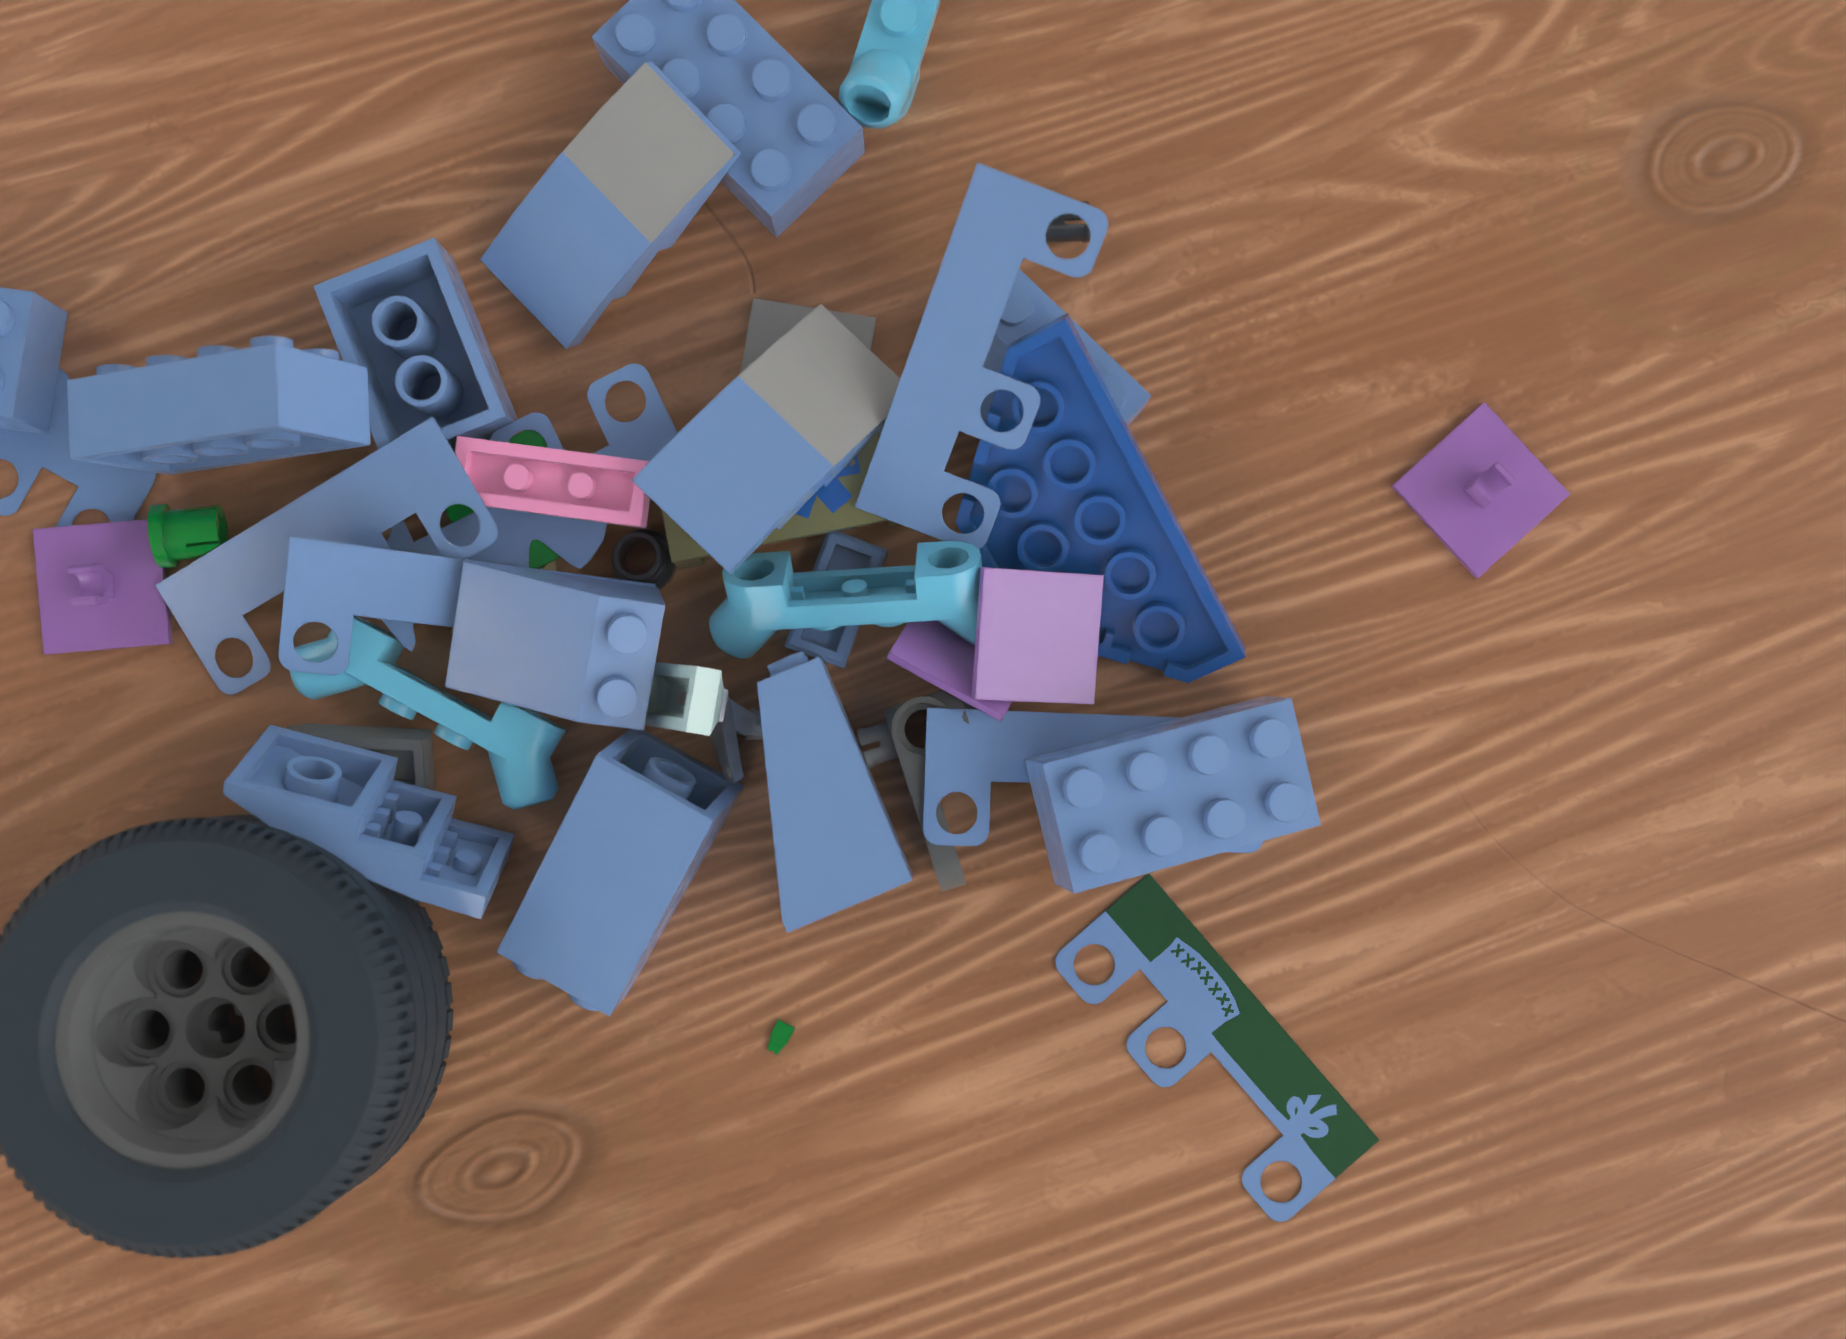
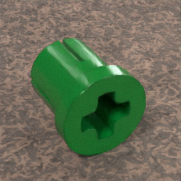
(185, 532)

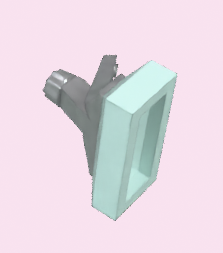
(697, 703)

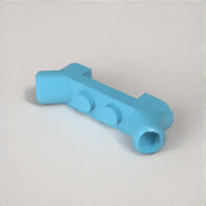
(888, 61)
(770, 597)
(515, 737)

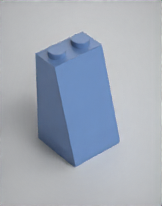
(824, 804)
(618, 869)

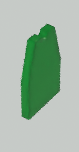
(780, 1036)

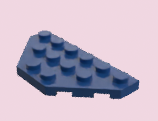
(1091, 505)

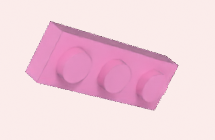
(555, 481)

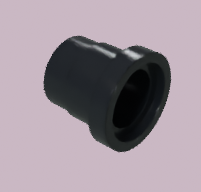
(663, 569)

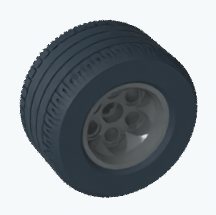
(103, 1105)

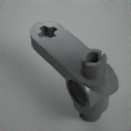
(912, 759)

